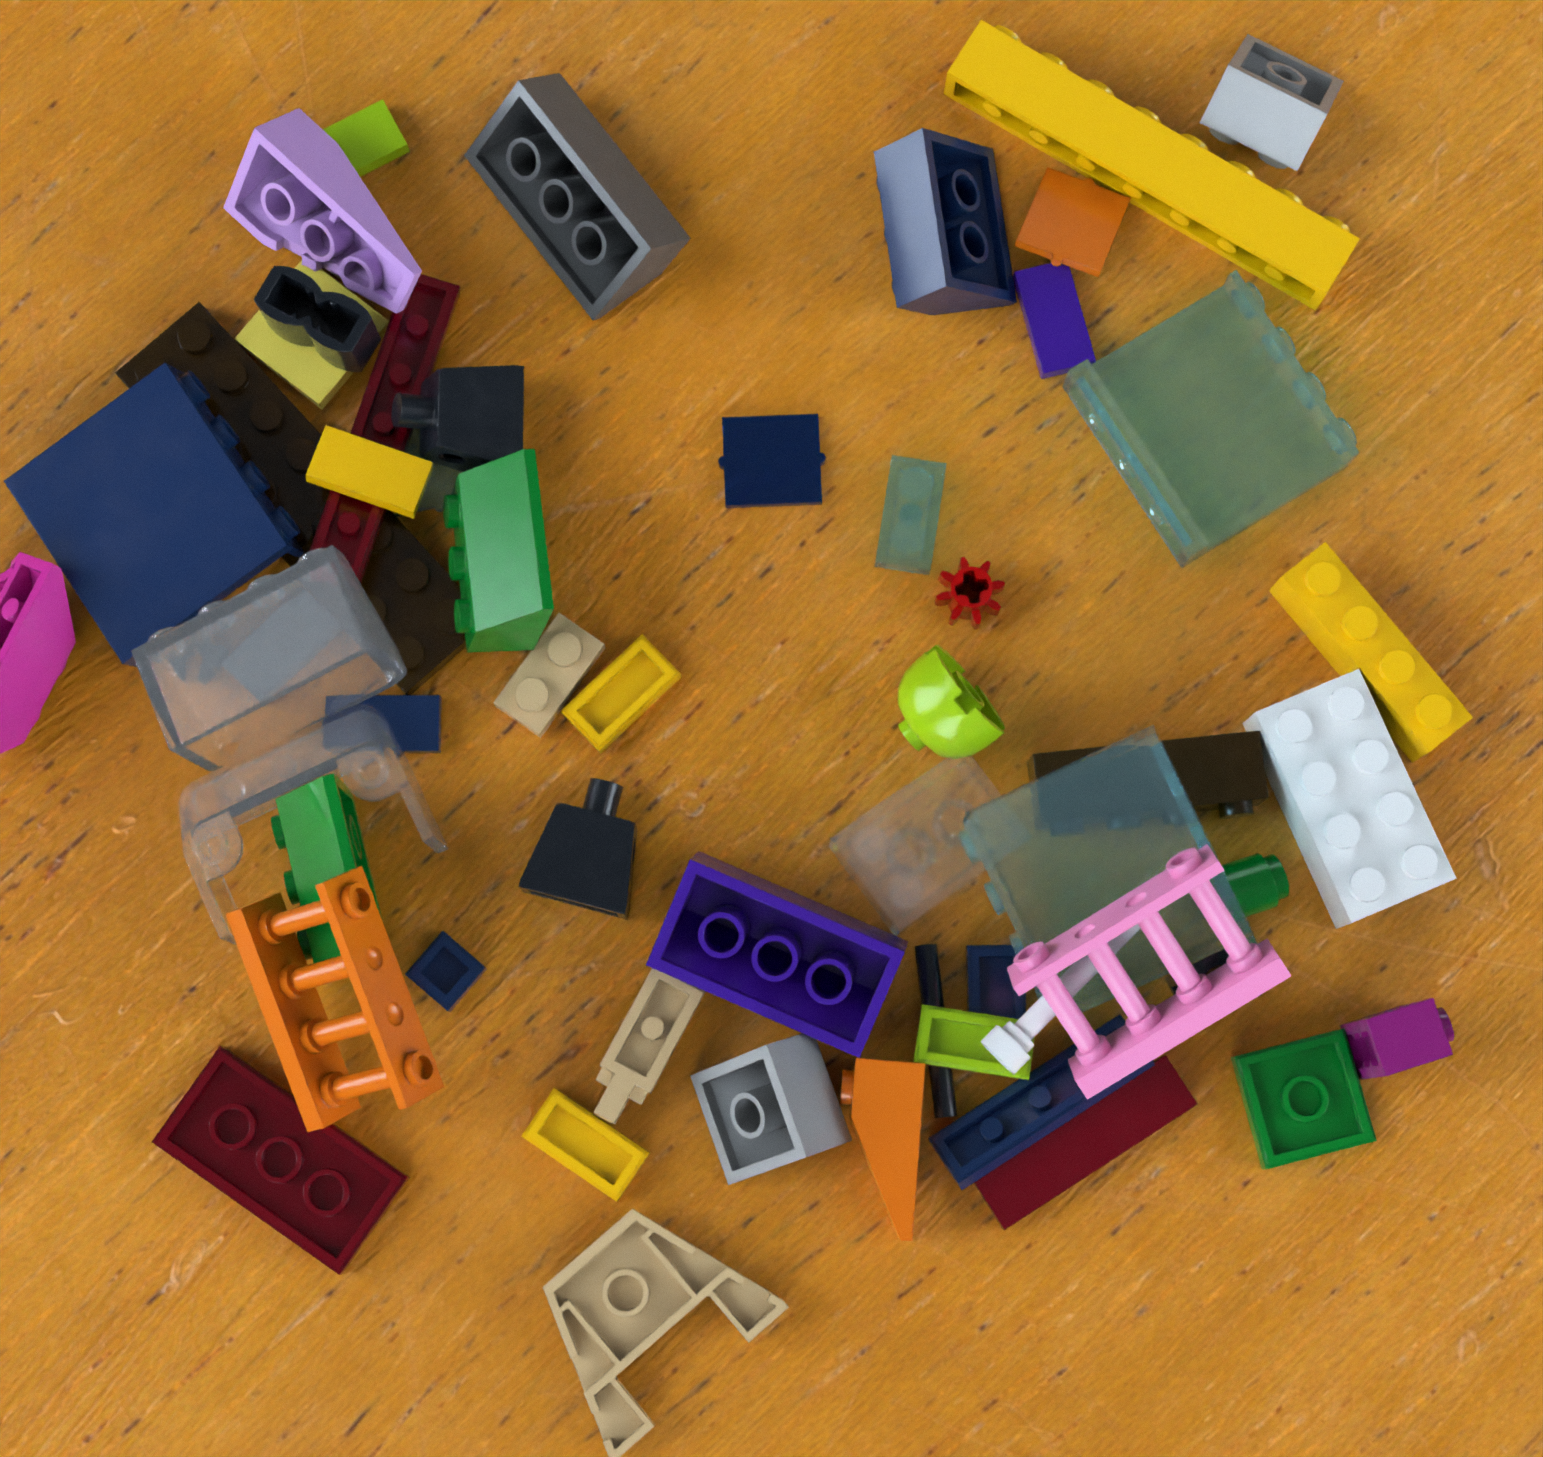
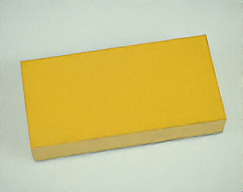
(369, 471)
(621, 693)
(585, 1144)

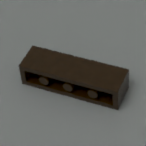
(1215, 770)

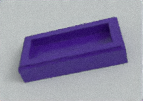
(1053, 318)

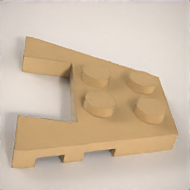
(628, 1296)

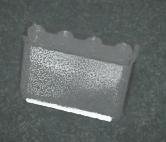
(268, 661)

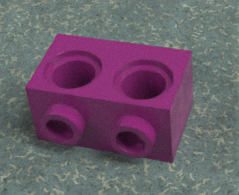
(1399, 1039)

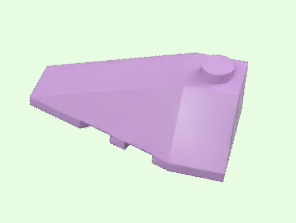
(307, 197)

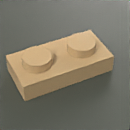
(549, 675)

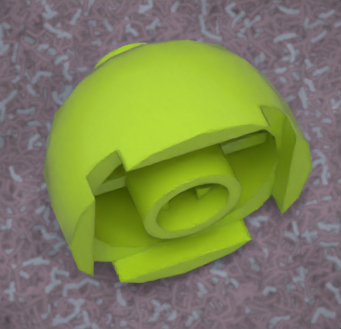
(945, 708)

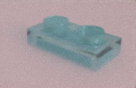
(910, 515)

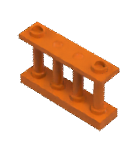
(297, 1016)

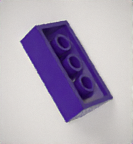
(777, 953)

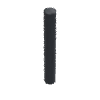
(932, 994)

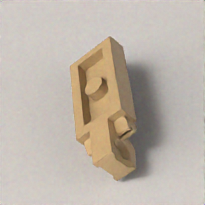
(645, 1042)

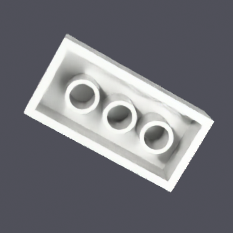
(1349, 799)

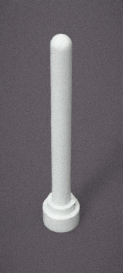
(1014, 1041)

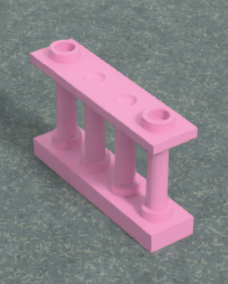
(1149, 1028)

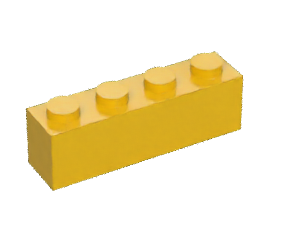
(1359, 635)

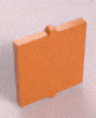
(1072, 222)

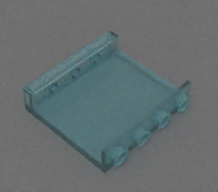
(1212, 419)
(1087, 840)

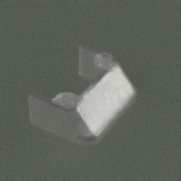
(350, 744)

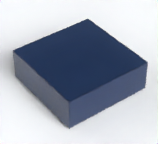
(446, 971)

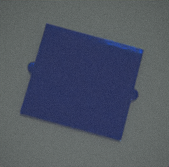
(772, 461)

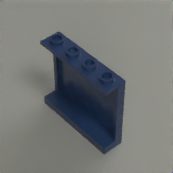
(153, 509)

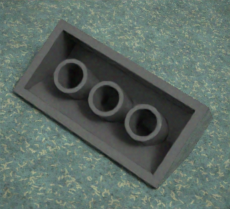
(575, 194)

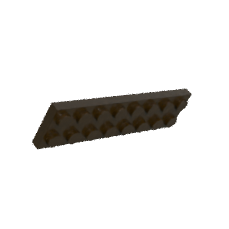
(401, 577)

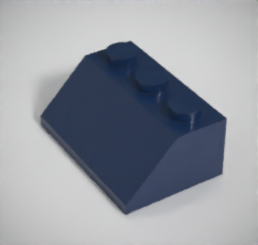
(944, 224)

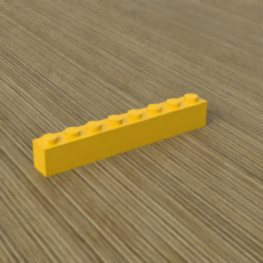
(1150, 163)

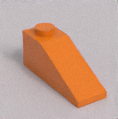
(887, 1121)

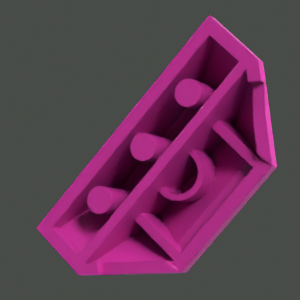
(33, 642)

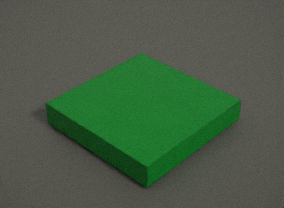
(1303, 1099)

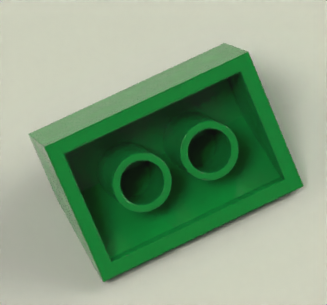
(499, 554)
(322, 841)

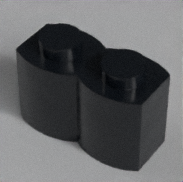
(318, 319)

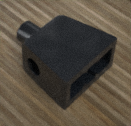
(466, 415)
(586, 854)

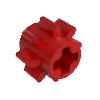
(978, 581)

